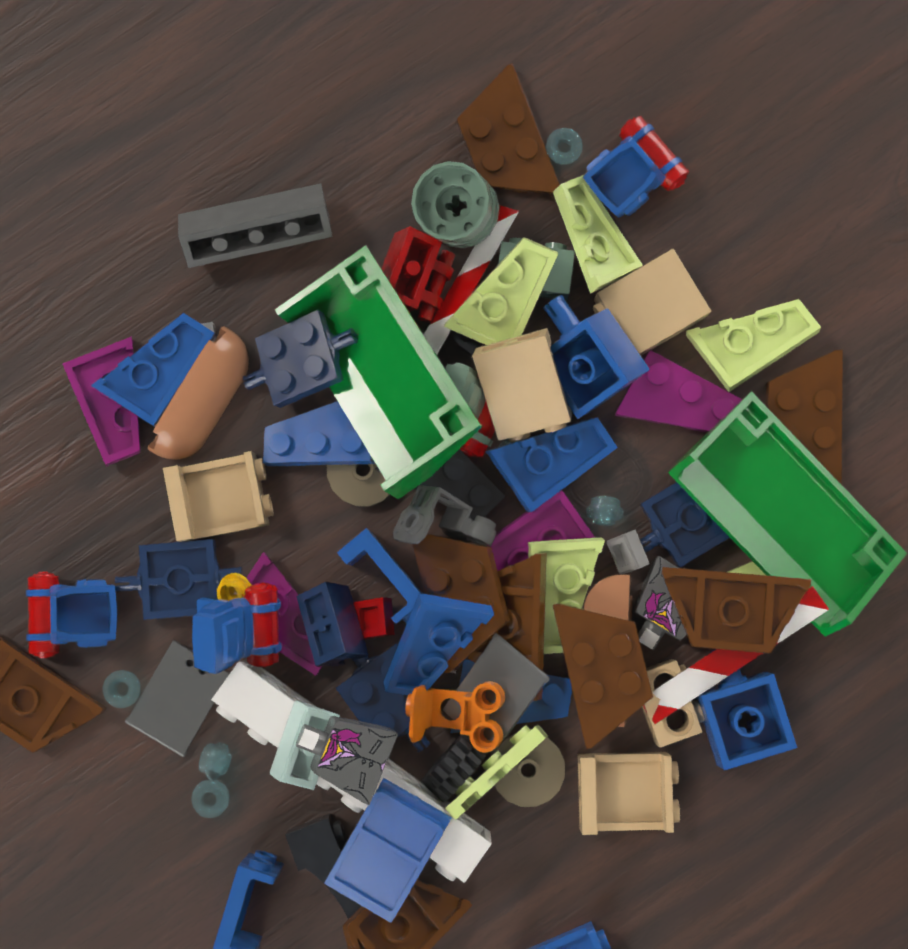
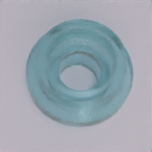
(564, 135)
(604, 510)
(110, 689)
(215, 760)
(222, 798)

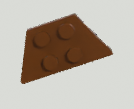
(505, 138)
(811, 407)
(466, 574)
(525, 600)
(733, 608)
(603, 669)
(37, 702)
(418, 924)

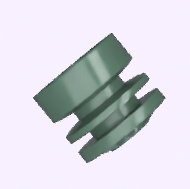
(440, 192)

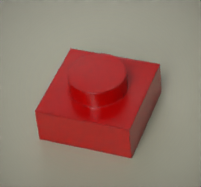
(375, 617)

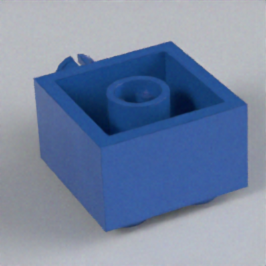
(592, 357)
(766, 732)

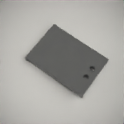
(516, 676)
(176, 700)

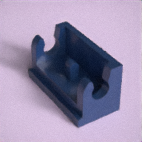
(331, 624)

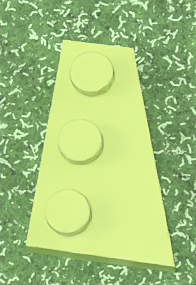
(594, 235)
(507, 296)
(753, 342)
(567, 578)
(496, 768)

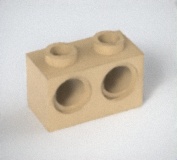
(692, 711)

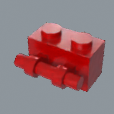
(409, 266)

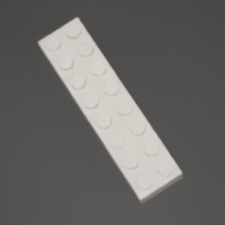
(265, 706)

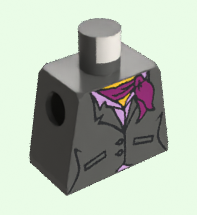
(657, 607)
(349, 754)

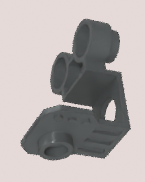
(456, 524)

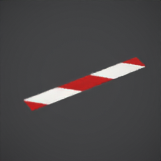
(468, 278)
(723, 663)

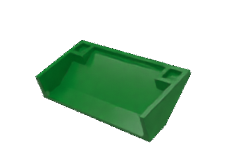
(392, 377)
(788, 511)

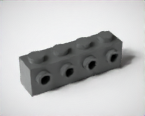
(254, 225)

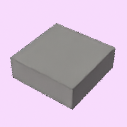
(627, 552)

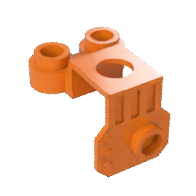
(425, 711)

